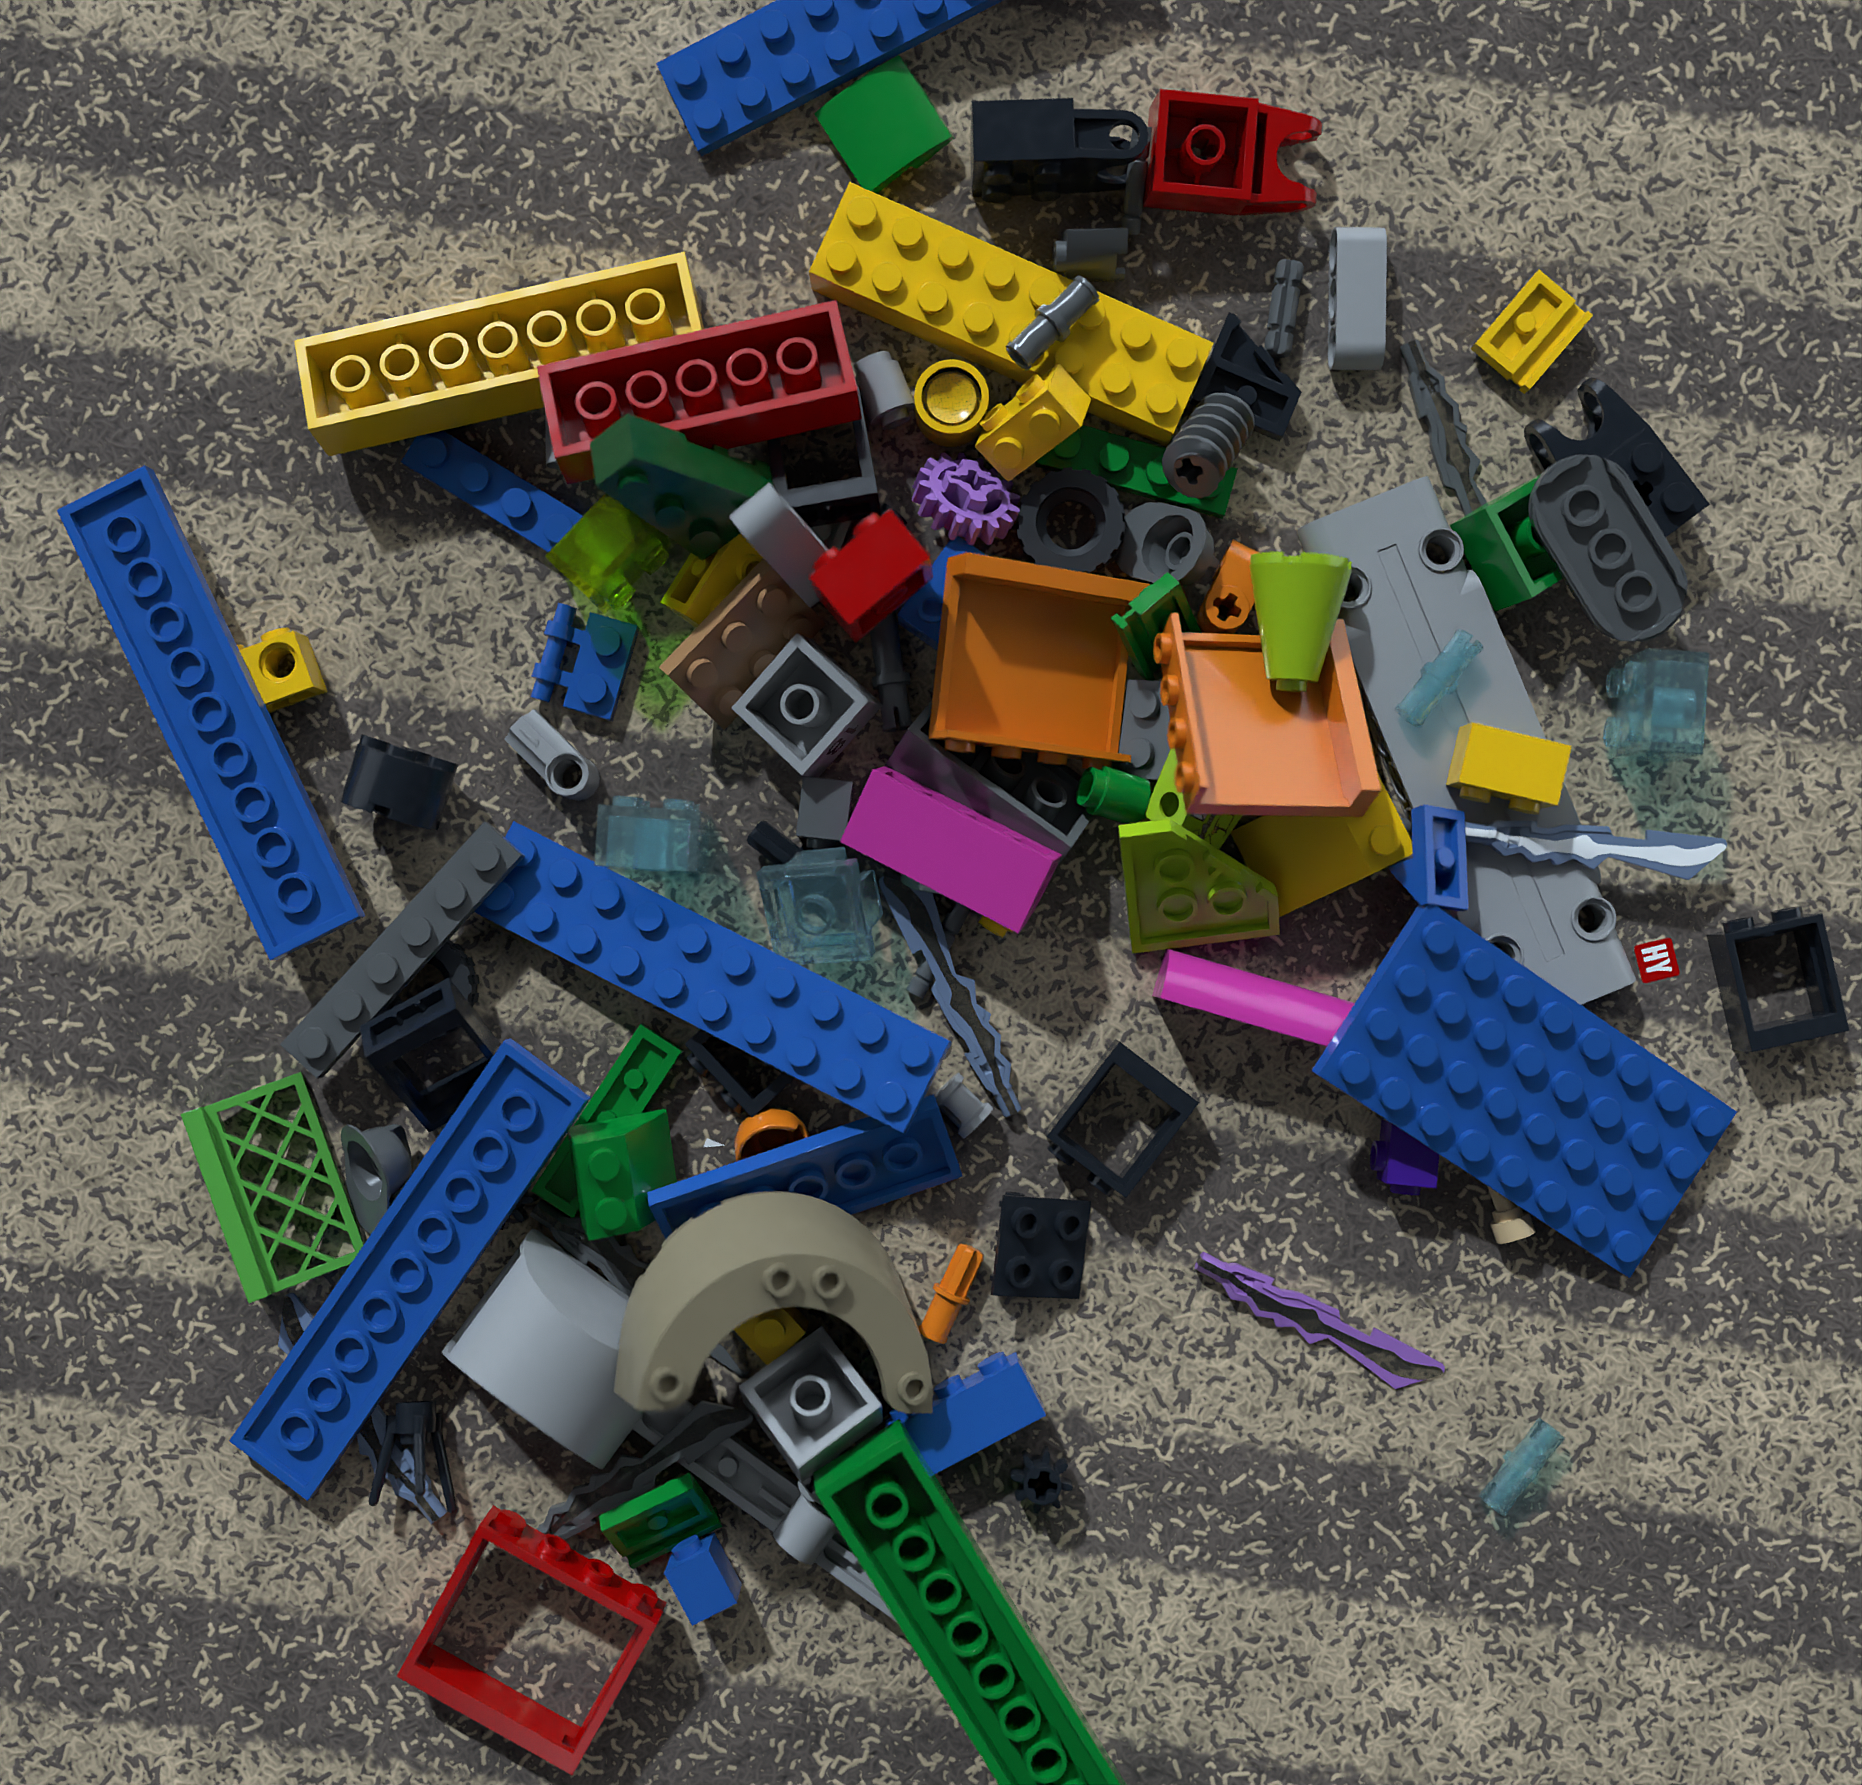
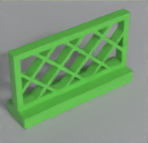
(232, 1199)

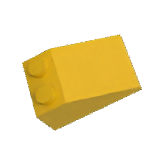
(1322, 853)

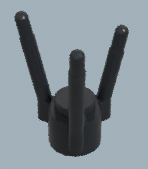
(416, 1424)

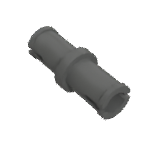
(1052, 322)

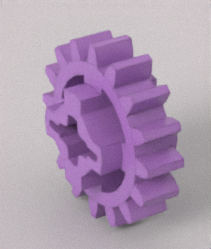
(965, 498)

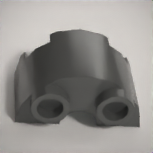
(1090, 254)

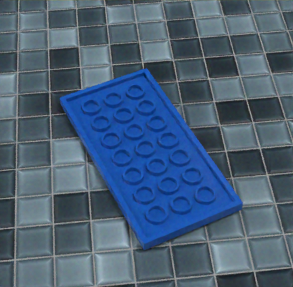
(1524, 1089)

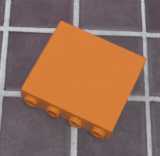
(1031, 661)
(1262, 747)

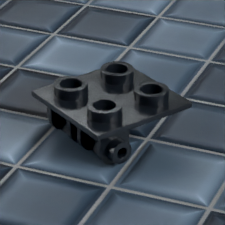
(1040, 1247)

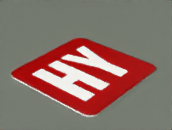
(1656, 960)

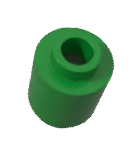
(1114, 794)

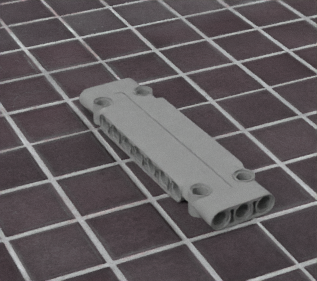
(1395, 625)

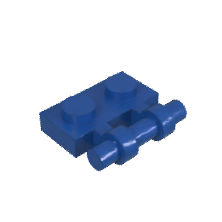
(599, 666)

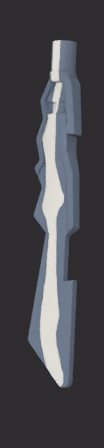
(1590, 845)

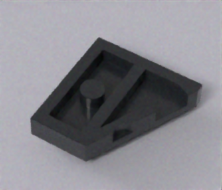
(1249, 373)

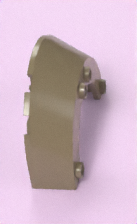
(757, 1258)

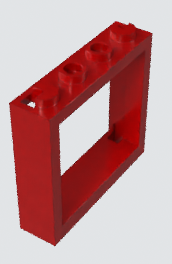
(496, 1703)

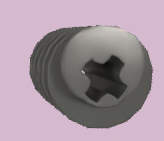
(1208, 444)

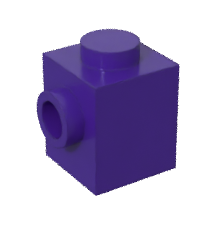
(1403, 1161)

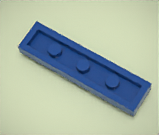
(491, 489)

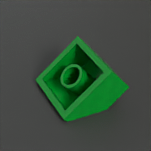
(1506, 549)
(615, 1169)

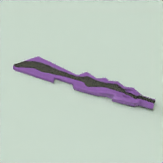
(1316, 1321)

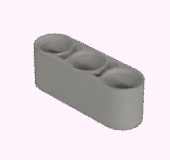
(1357, 298)
(781, 539)

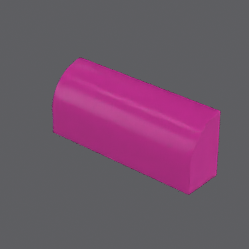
(950, 848)
(1250, 997)

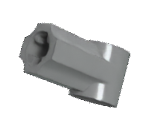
(551, 755)

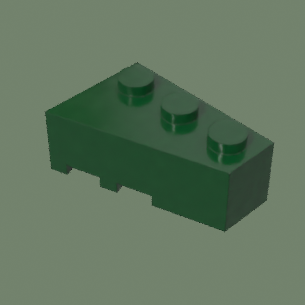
(675, 483)

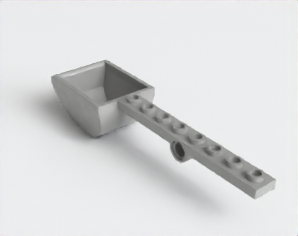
(550, 1353)

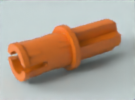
(951, 1293)

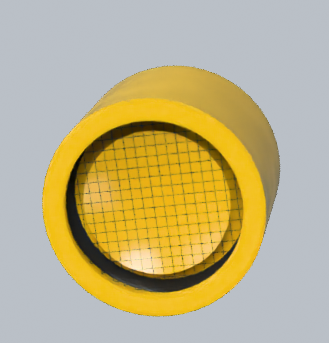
(951, 402)

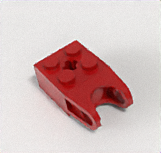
(1240, 151)
(871, 574)

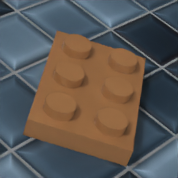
(739, 641)

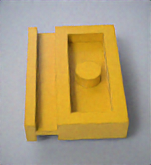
(1531, 331)

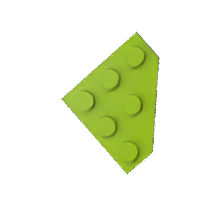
(1189, 890)

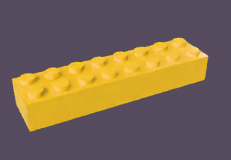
(983, 297)
(482, 353)

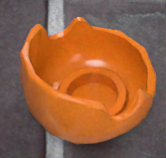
(768, 1131)

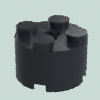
(399, 783)

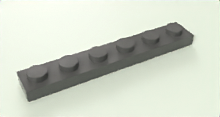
(402, 949)

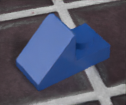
(1439, 859)

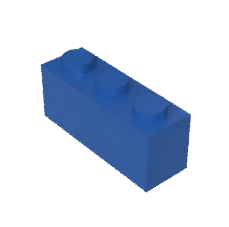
(973, 1411)

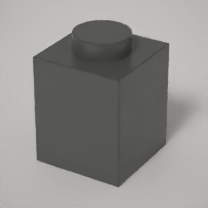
(824, 811)

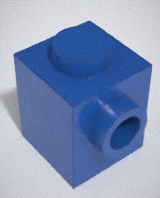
(702, 1577)

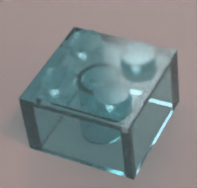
(1657, 706)
(652, 839)

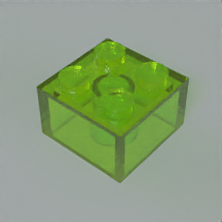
(609, 553)

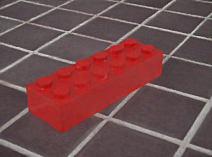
(711, 384)

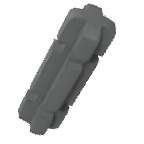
(1283, 308)

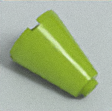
(1297, 612)

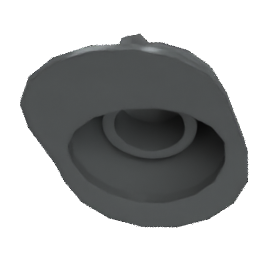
(1166, 540)
(375, 1169)

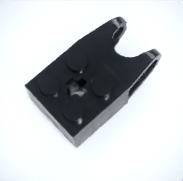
(1047, 148)
(1631, 443)

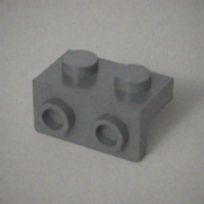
(1144, 730)

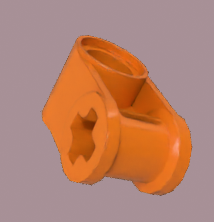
(1230, 588)

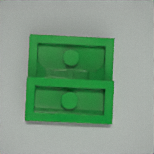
(884, 125)

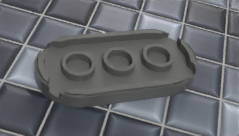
(1608, 548)

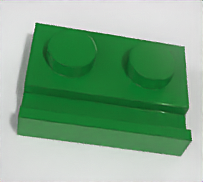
(1148, 617)
(659, 1520)

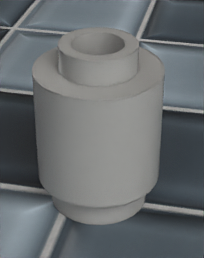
(883, 390)

